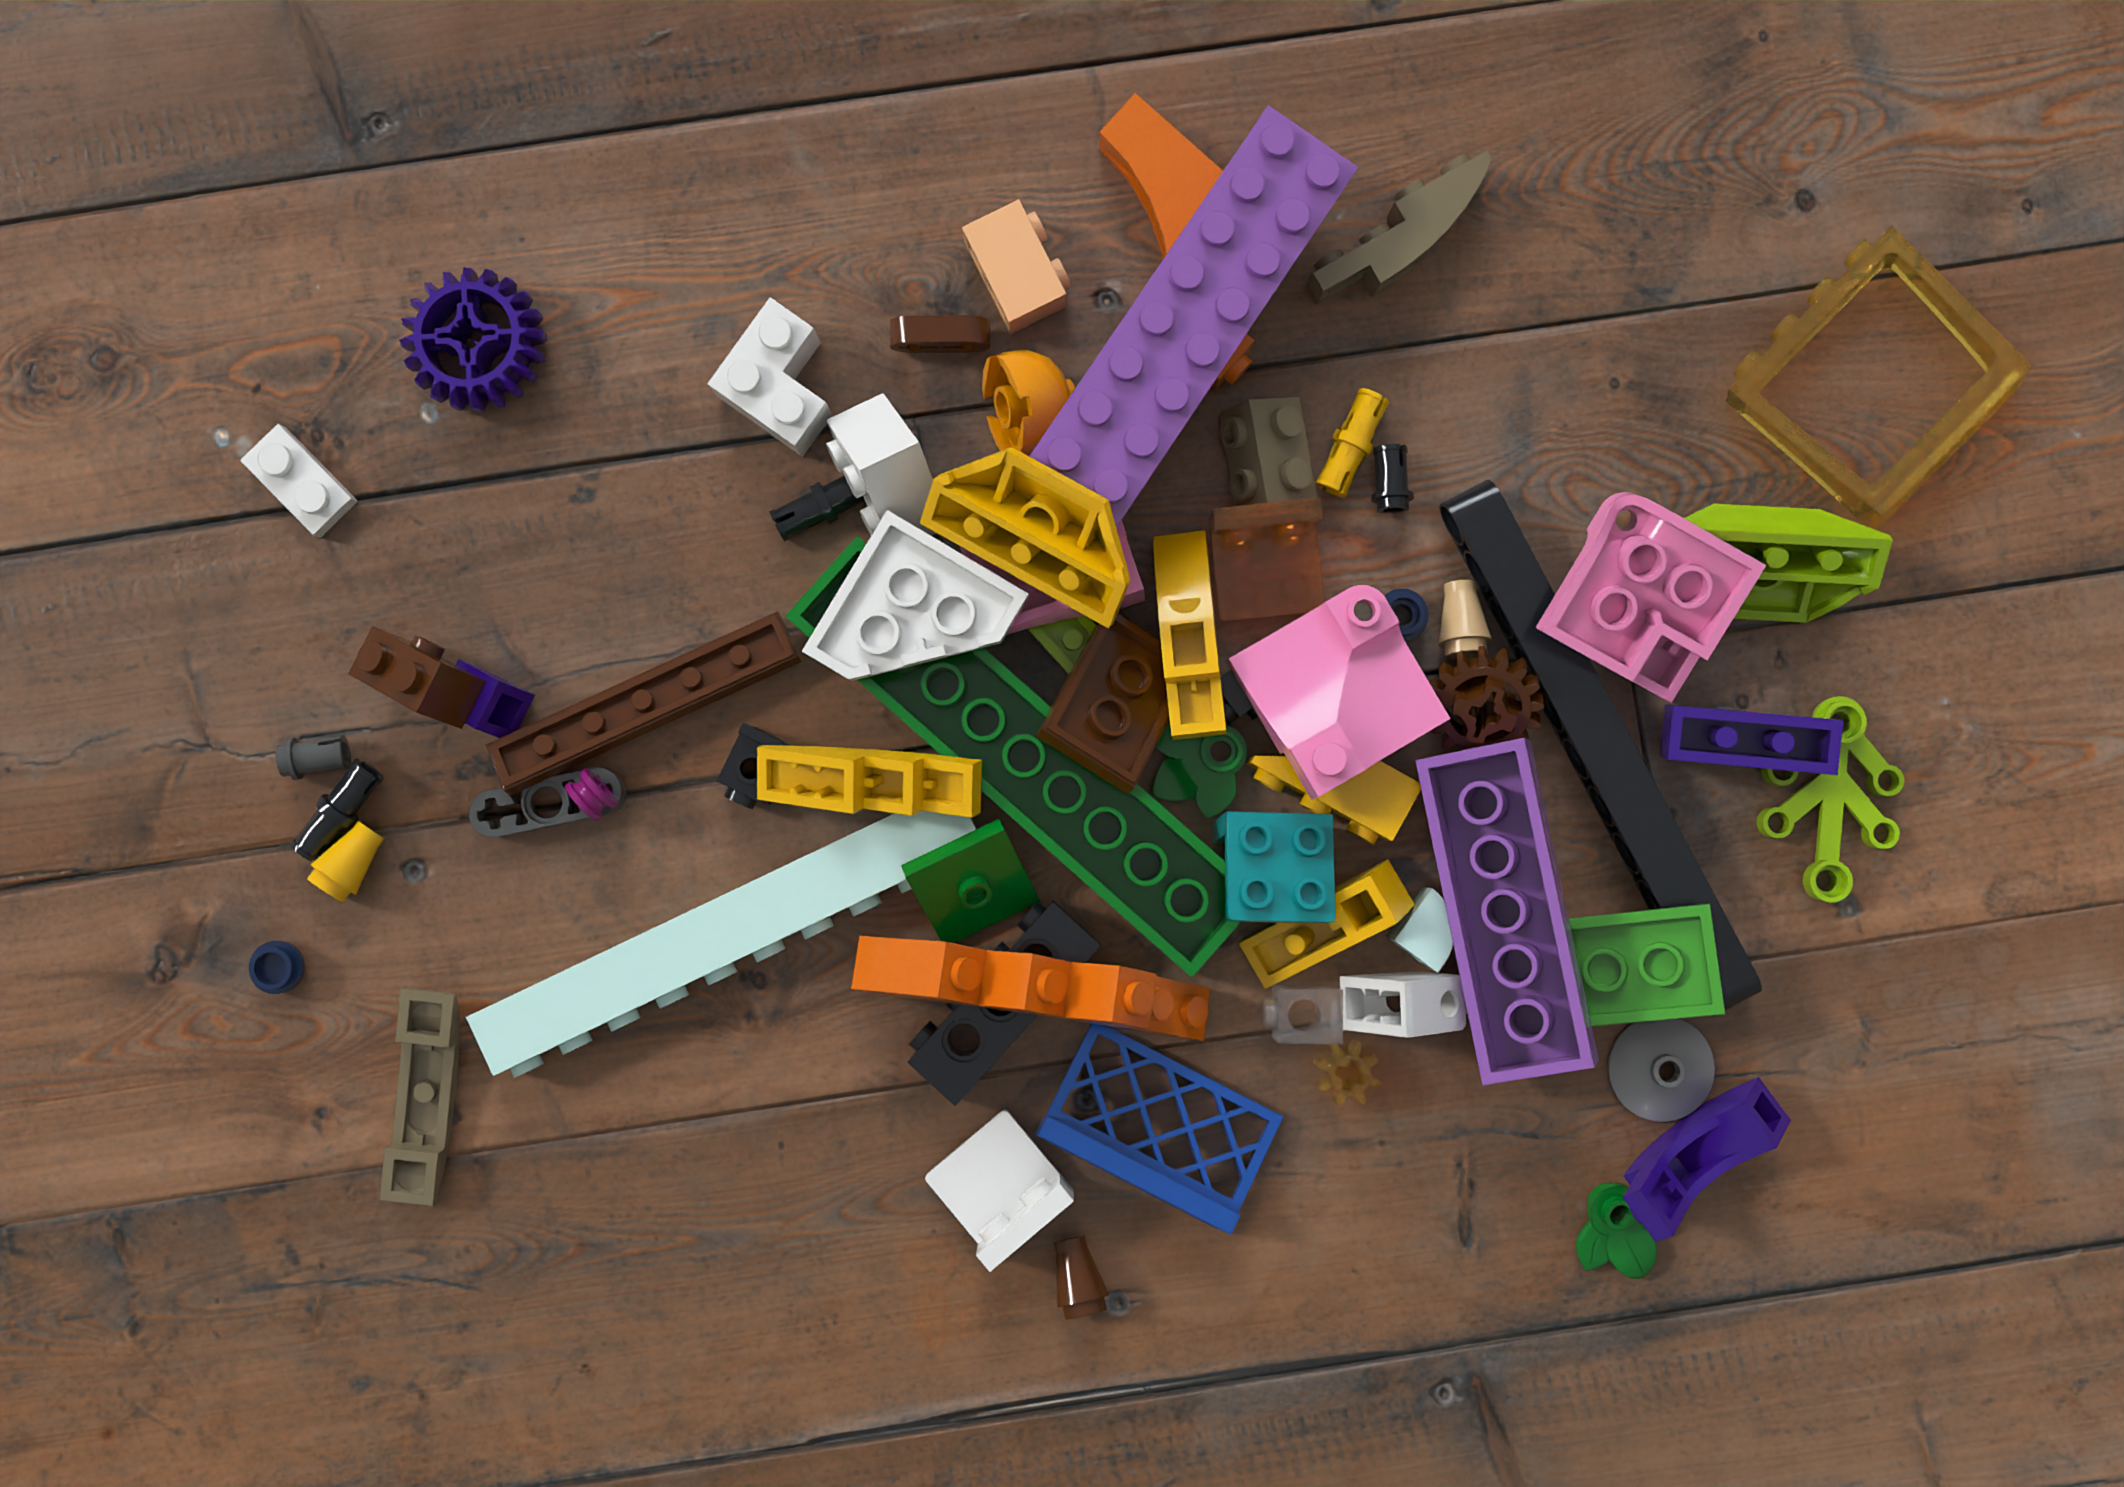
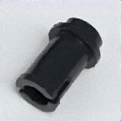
(1391, 479)

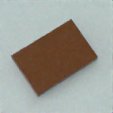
(1111, 704)

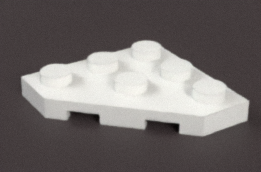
(911, 605)

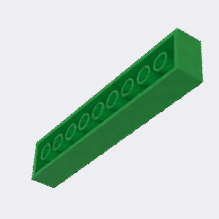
(1110, 839)

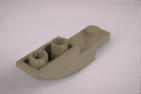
(1418, 225)

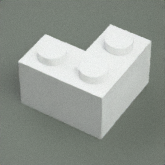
(762, 374)
(881, 462)

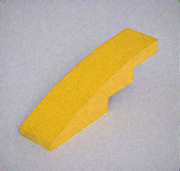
(868, 779)

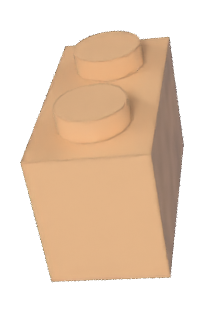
(1016, 266)

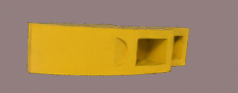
(1188, 635)

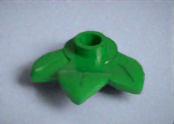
(1193, 772)
(1614, 1237)

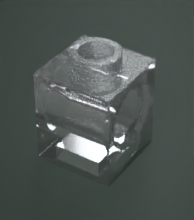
(1328, 1019)

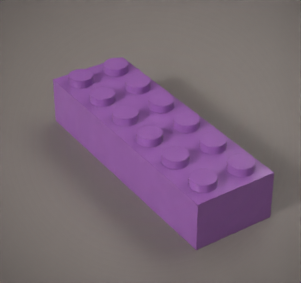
(1507, 912)

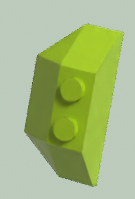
(1809, 558)

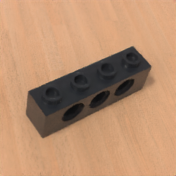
(957, 1071)

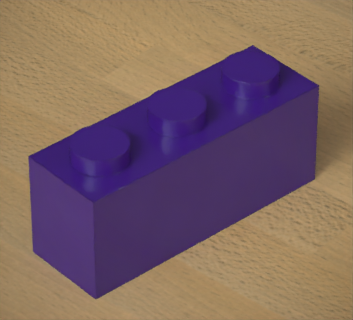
(1751, 739)

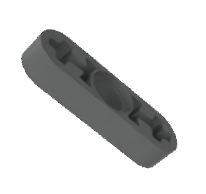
(513, 823)

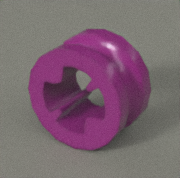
(591, 794)

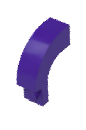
(1698, 1151)

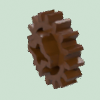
(1472, 684)

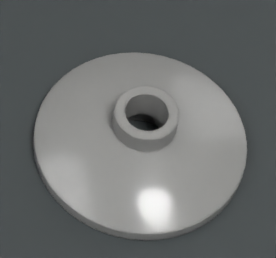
(1636, 1063)

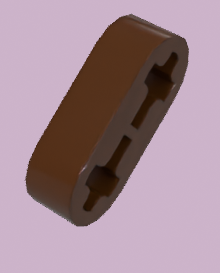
(940, 334)

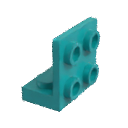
(1278, 866)

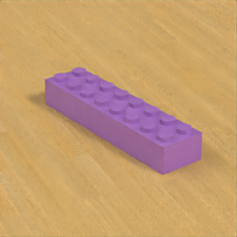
(1194, 311)

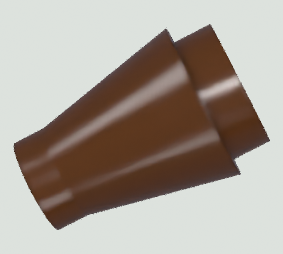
(1078, 1279)

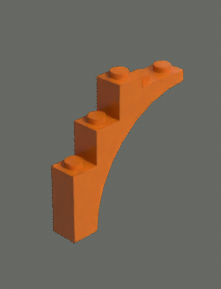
(1169, 181)
(1031, 985)

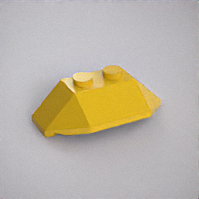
(1034, 529)

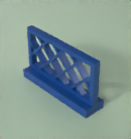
(1139, 1169)

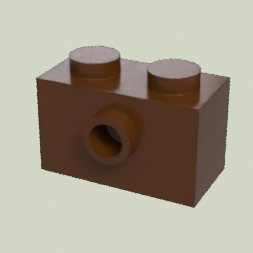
(417, 676)

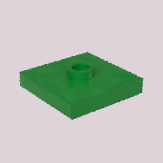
(970, 882)

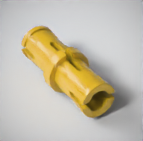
(1352, 442)

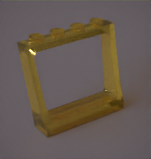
(1879, 501)

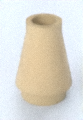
(1462, 621)

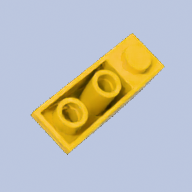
(1371, 801)

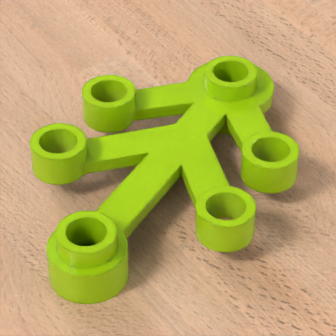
(1833, 794)

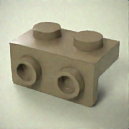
(1267, 451)

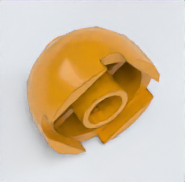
(1026, 397)

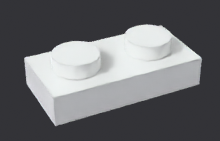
(299, 480)

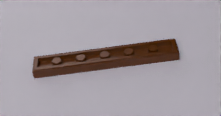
(642, 703)

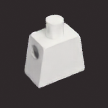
(1427, 1003)

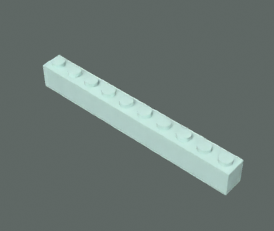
(707, 941)

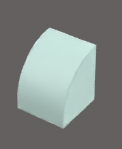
(1425, 930)

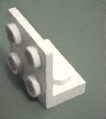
(1000, 1188)

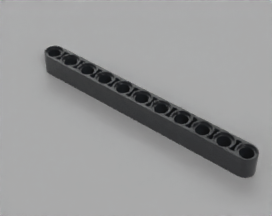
(1589, 724)

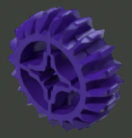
(467, 299)

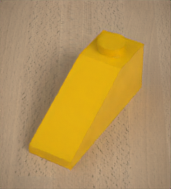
(1362, 909)

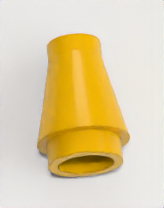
(346, 862)

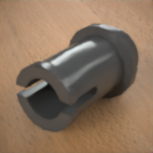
(306, 757)

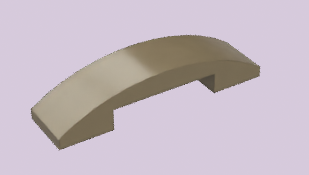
(425, 1096)

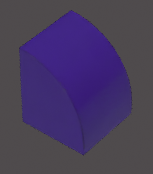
(499, 705)

